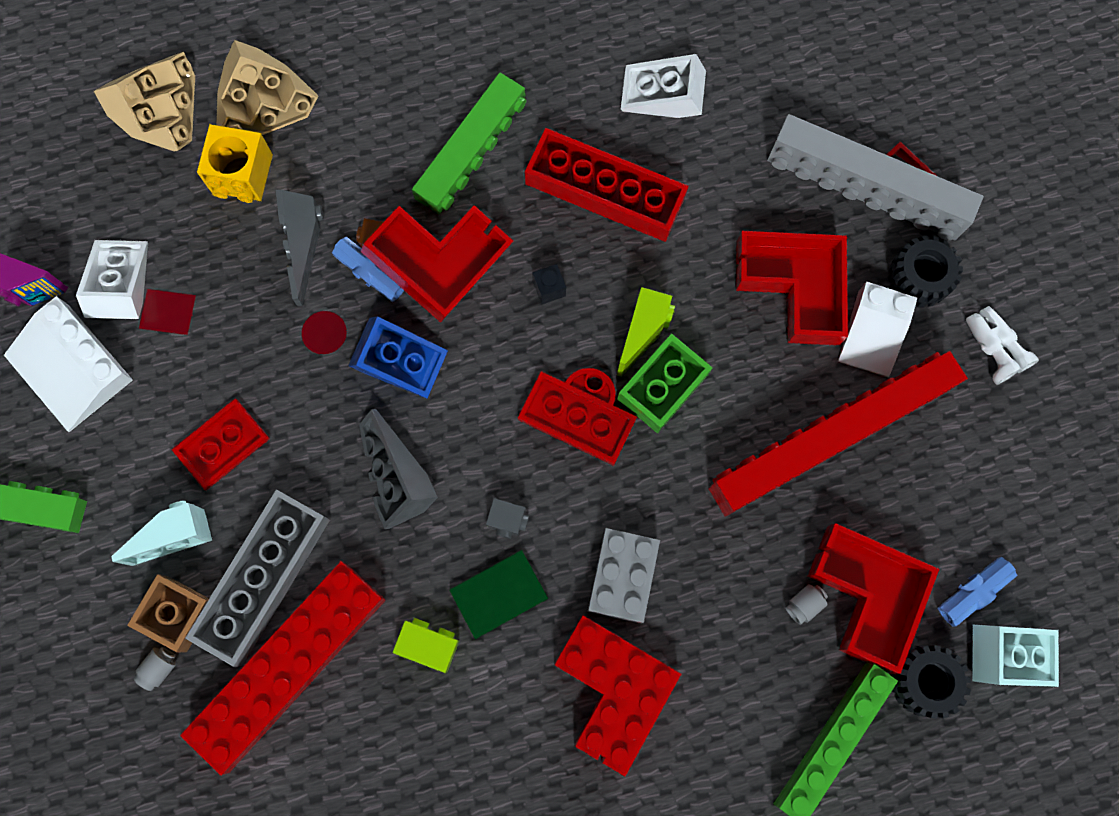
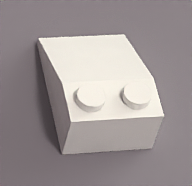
(665, 87)
(114, 280)
(877, 328)

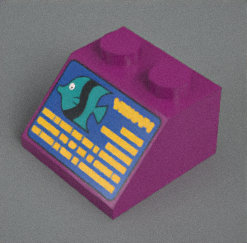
(26, 283)

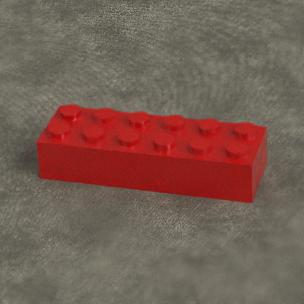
(605, 184)

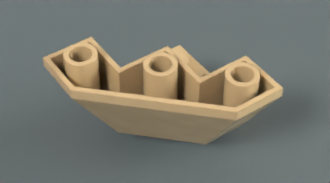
(260, 92)
(154, 102)

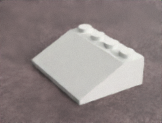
(66, 364)

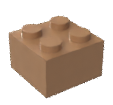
(168, 613)

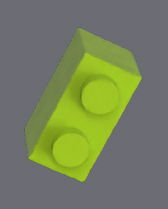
(426, 646)

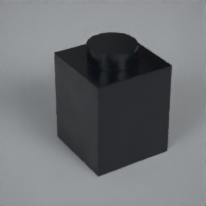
(549, 284)

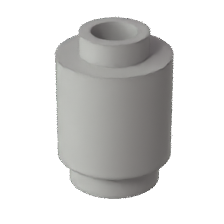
(807, 604)
(155, 668)

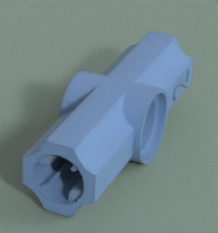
(351, 256)
(977, 592)

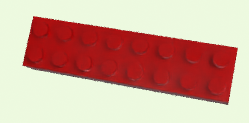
(282, 669)

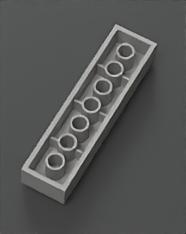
(874, 179)

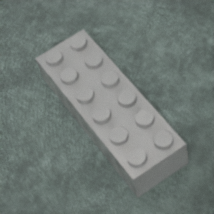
(257, 579)

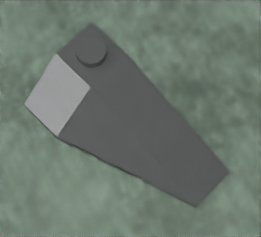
(301, 224)
(401, 481)

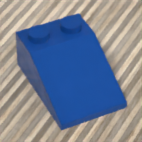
(398, 357)

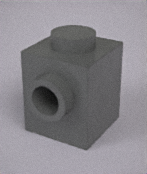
(507, 518)

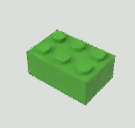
(664, 383)

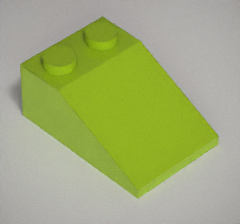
(649, 318)

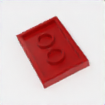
(220, 444)

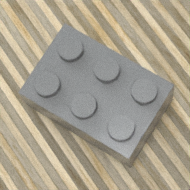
(623, 576)

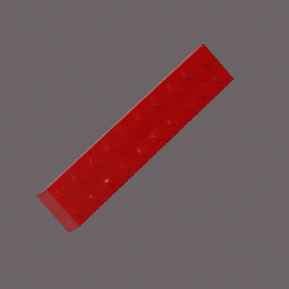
(841, 430)

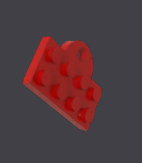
(579, 414)

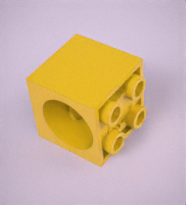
(226, 145)

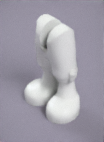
(992, 335)

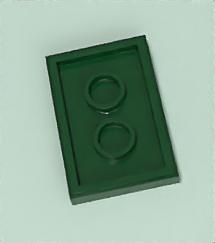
(498, 594)

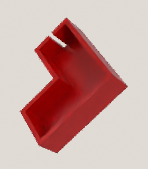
(432, 270)
(809, 270)
(889, 592)
(631, 688)

